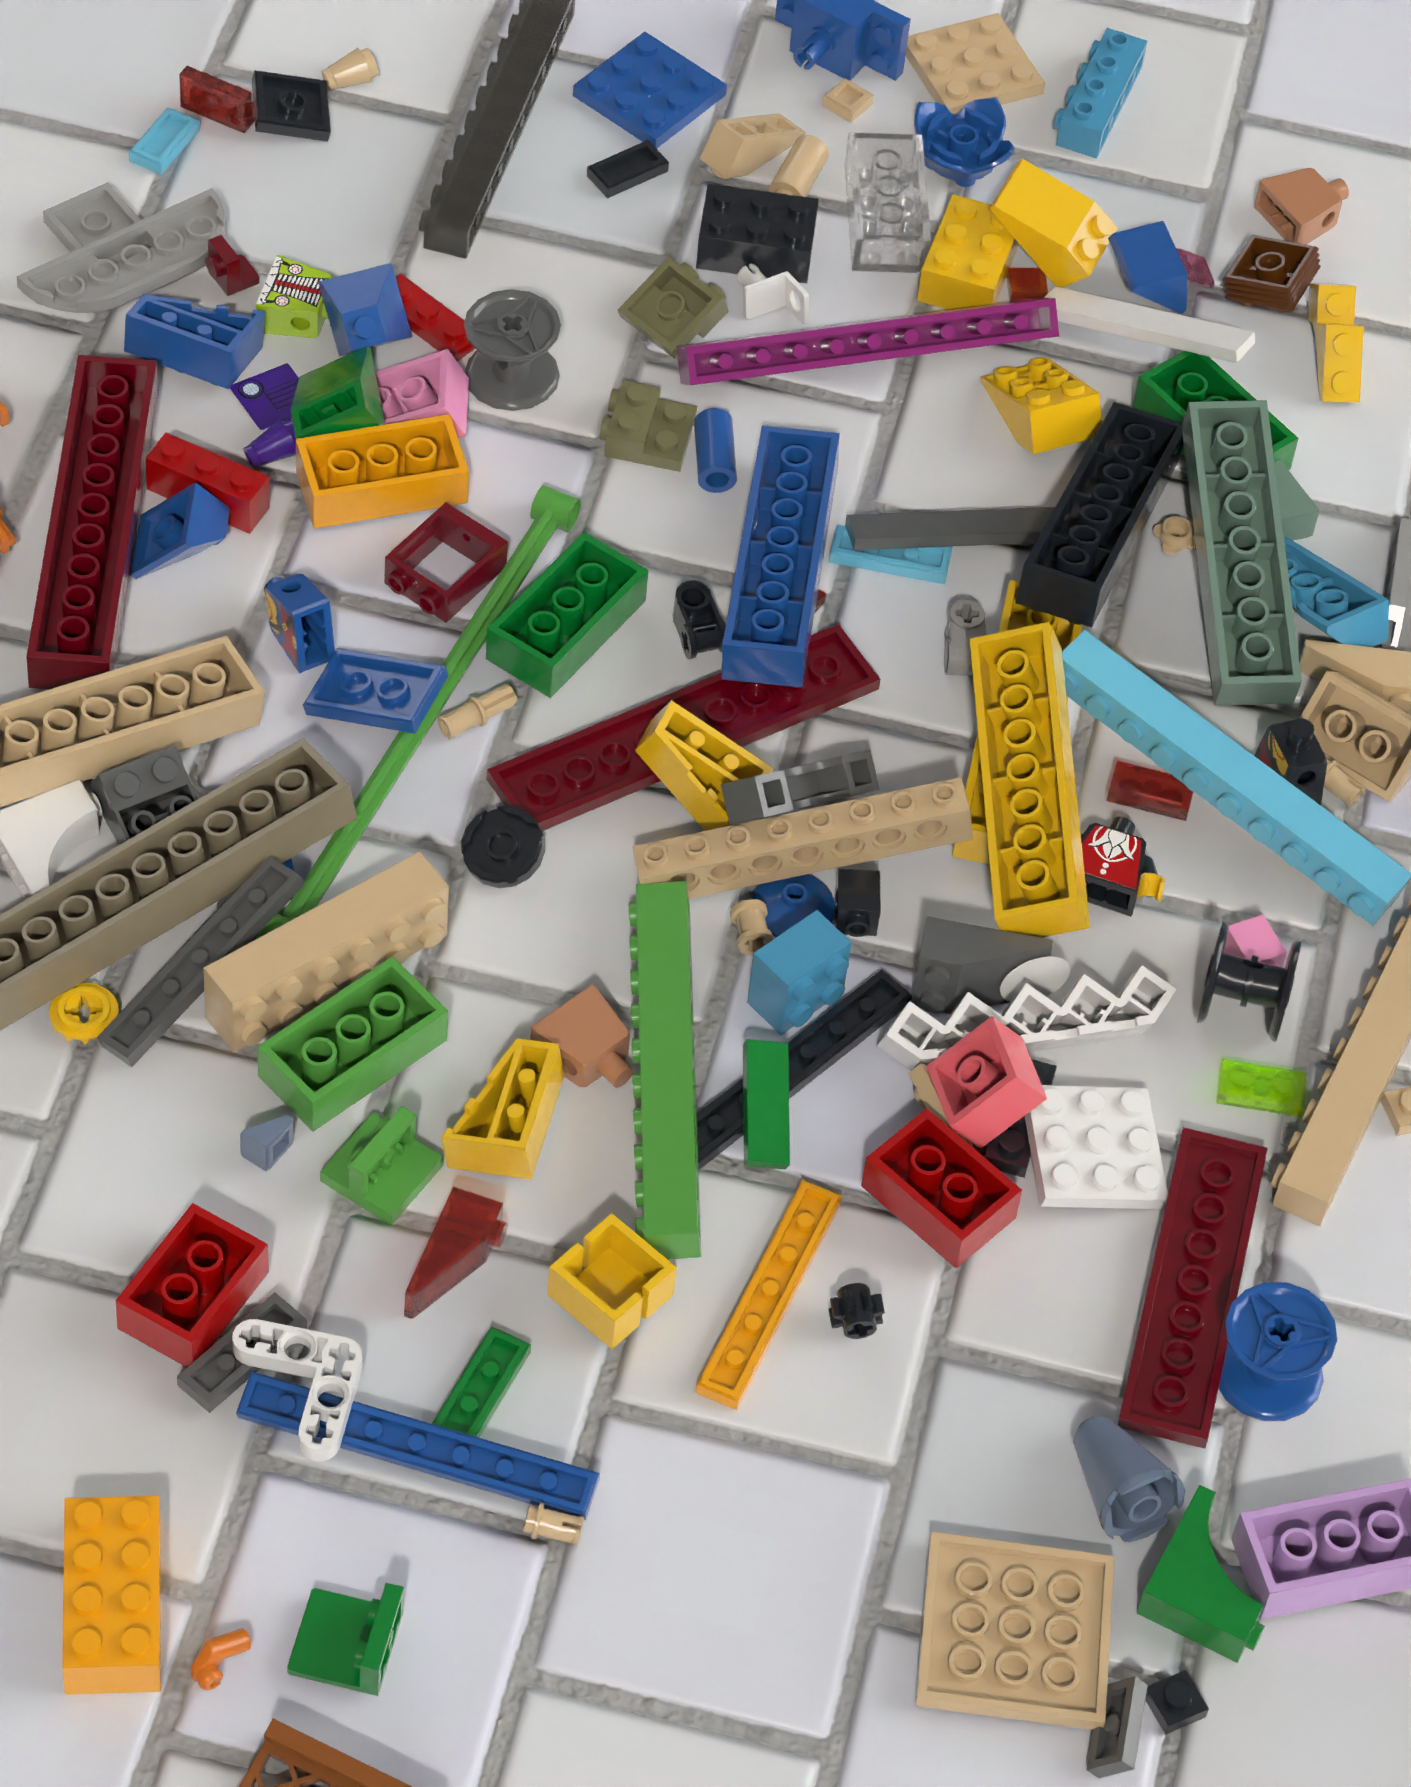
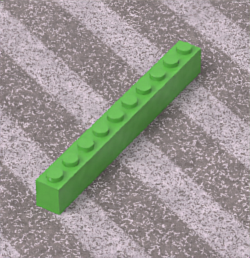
(666, 1070)

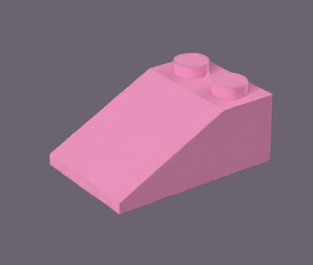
(425, 389)

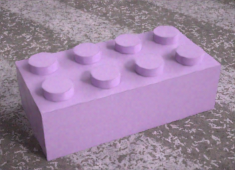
(1327, 1548)

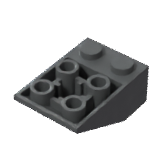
(143, 792)

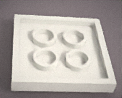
(1096, 1149)

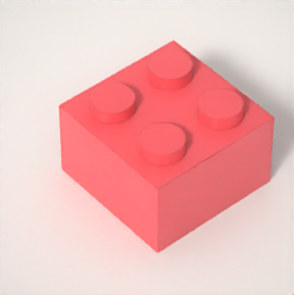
(986, 1082)

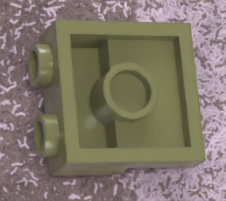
(674, 306)
(647, 427)

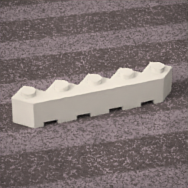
(1084, 1016)

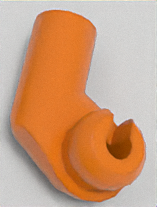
(212, 1654)

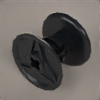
(1249, 981)

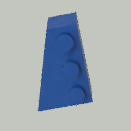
(194, 340)

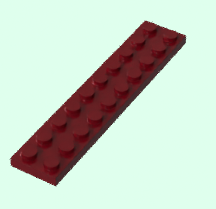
(602, 760)

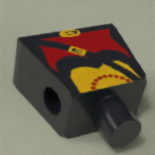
(1295, 755)

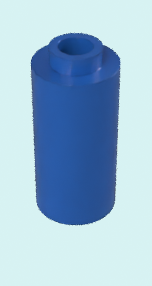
(715, 450)

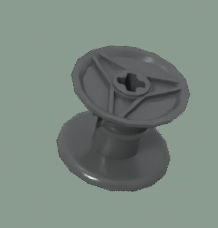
(512, 347)

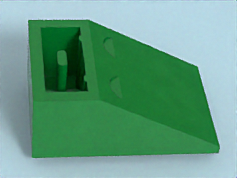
(338, 397)

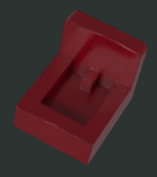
(227, 268)

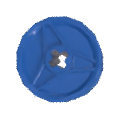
(1276, 1351)

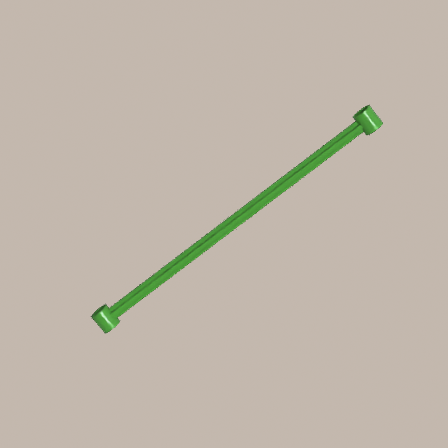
(550, 512)

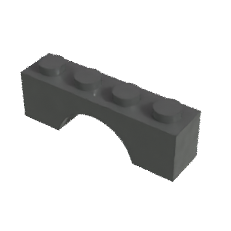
(799, 787)

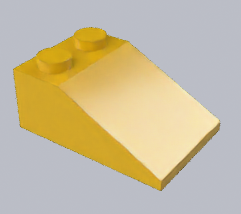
(1053, 223)

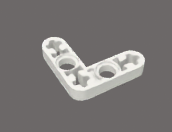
(317, 1365)

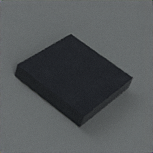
(291, 106)

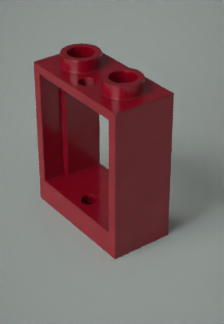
(462, 535)

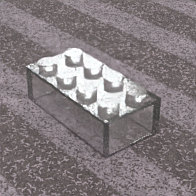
(887, 202)

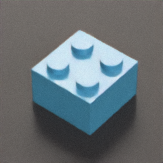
(799, 972)

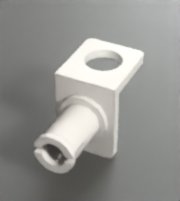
(769, 294)

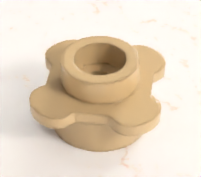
(1175, 535)

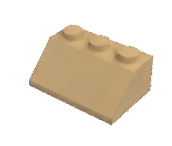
(1362, 734)

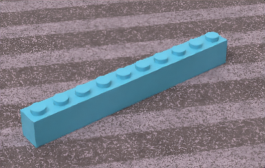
(1231, 779)

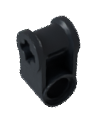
(697, 619)

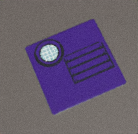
(268, 395)

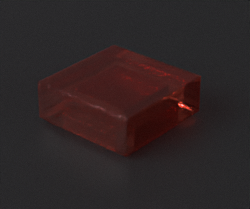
(1026, 284)

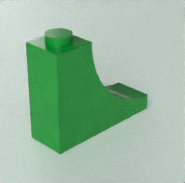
(1194, 1593)

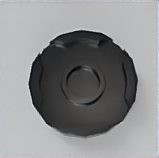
(503, 846)

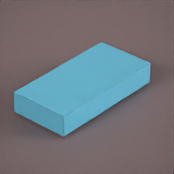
(164, 141)

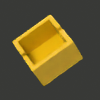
(619, 1281)

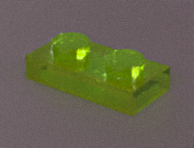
(1261, 1088)

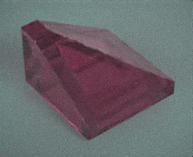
(1196, 268)

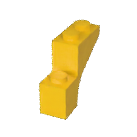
(1337, 341)

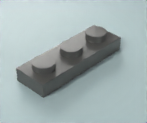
(217, 1370)

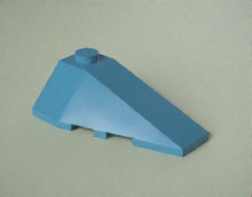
(1335, 599)

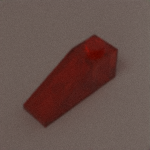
(456, 1247)

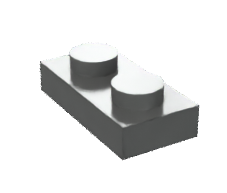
(1116, 1745)

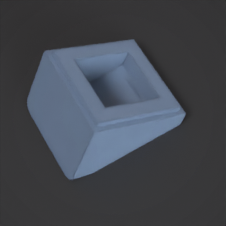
(267, 1141)

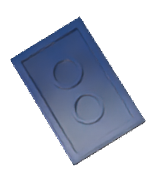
(375, 690)

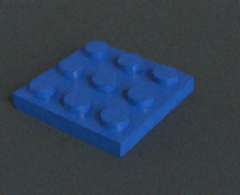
(649, 90)

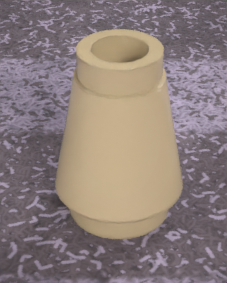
(351, 70)

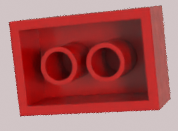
(941, 1188)
(192, 1286)

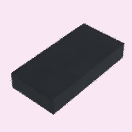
(627, 169)

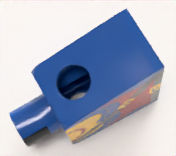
(299, 610)

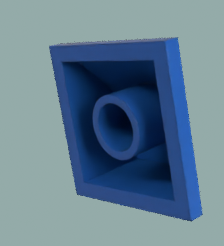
(365, 309)
(178, 529)

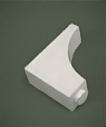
(44, 832)

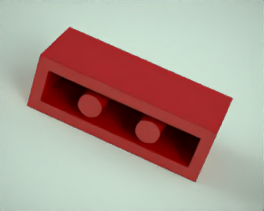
(178, 464)

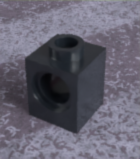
(857, 902)

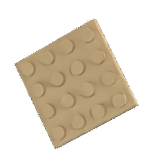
(1015, 1631)

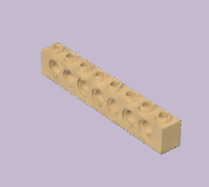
(810, 840)

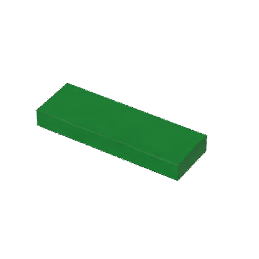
(766, 1104)
(483, 1383)

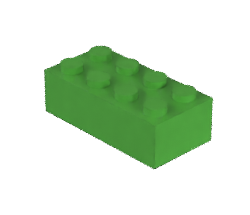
(352, 1043)

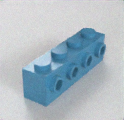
(1100, 92)

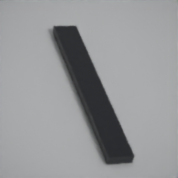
(809, 1056)

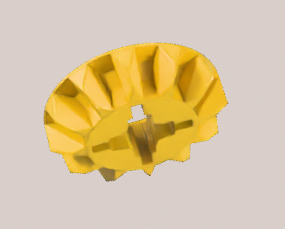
(66, 1008)

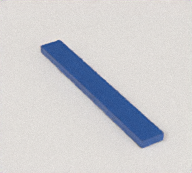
(428, 1448)

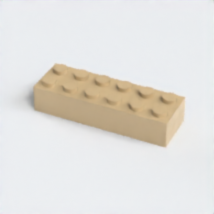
(325, 951)

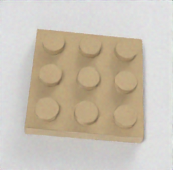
(973, 63)

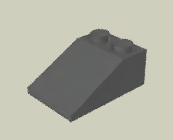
(969, 959)

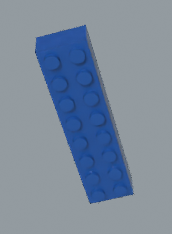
(780, 557)

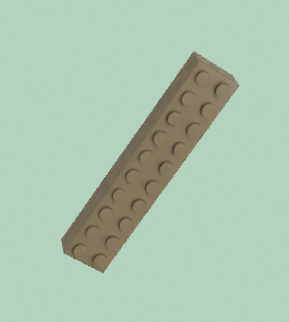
(166, 875)

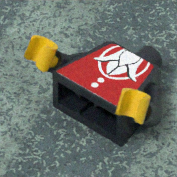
(1118, 867)

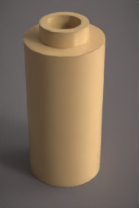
(801, 167)

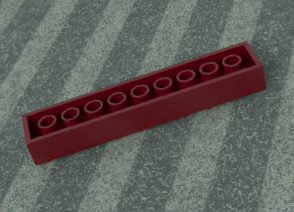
(93, 521)

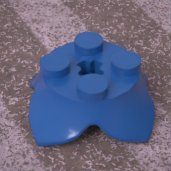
(963, 143)

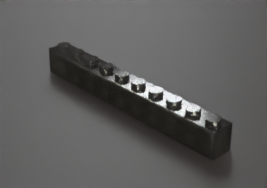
(494, 126)

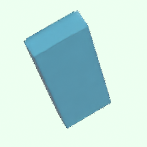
(923, 564)

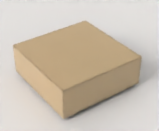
(848, 100)

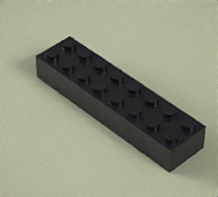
(1100, 515)

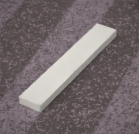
(1152, 325)

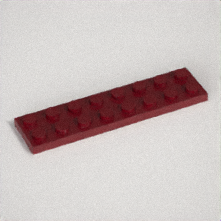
(1191, 1288)

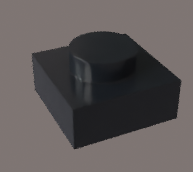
(1176, 1702)

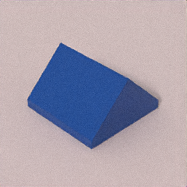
(1152, 265)

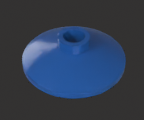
(787, 912)

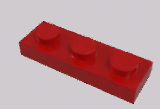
(433, 320)

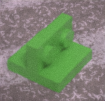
(383, 1165)

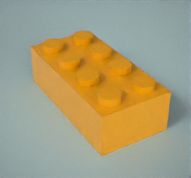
(381, 471)
(112, 1595)

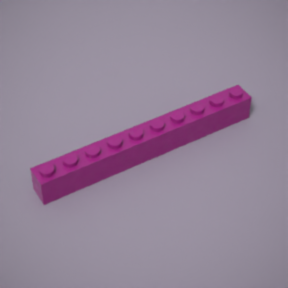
(867, 341)

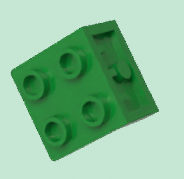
(347, 1639)

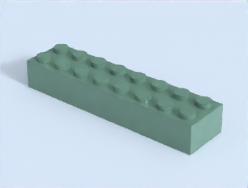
(1241, 553)

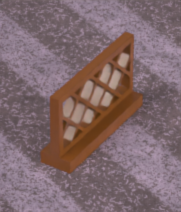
(314, 1759)

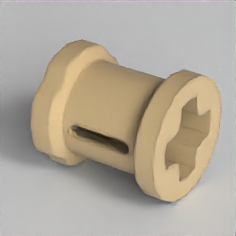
(751, 925)

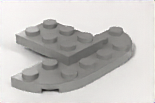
(117, 253)

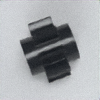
(856, 1310)

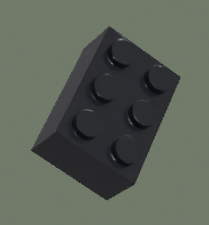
(756, 229)

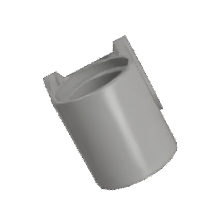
(965, 622)

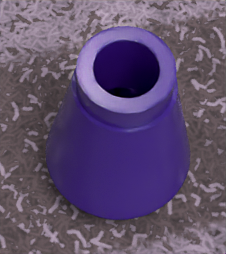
(272, 445)

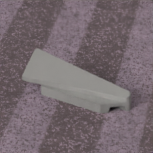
(1400, 591)

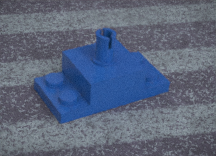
(846, 35)

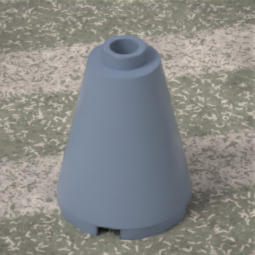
(1125, 1480)

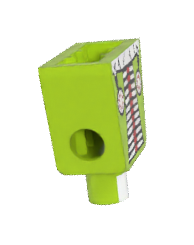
(293, 299)

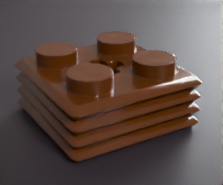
(1271, 273)

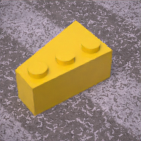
(695, 761)
(510, 1115)

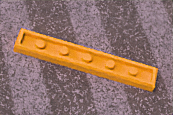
(768, 1295)

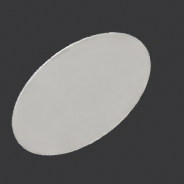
(1042, 973)

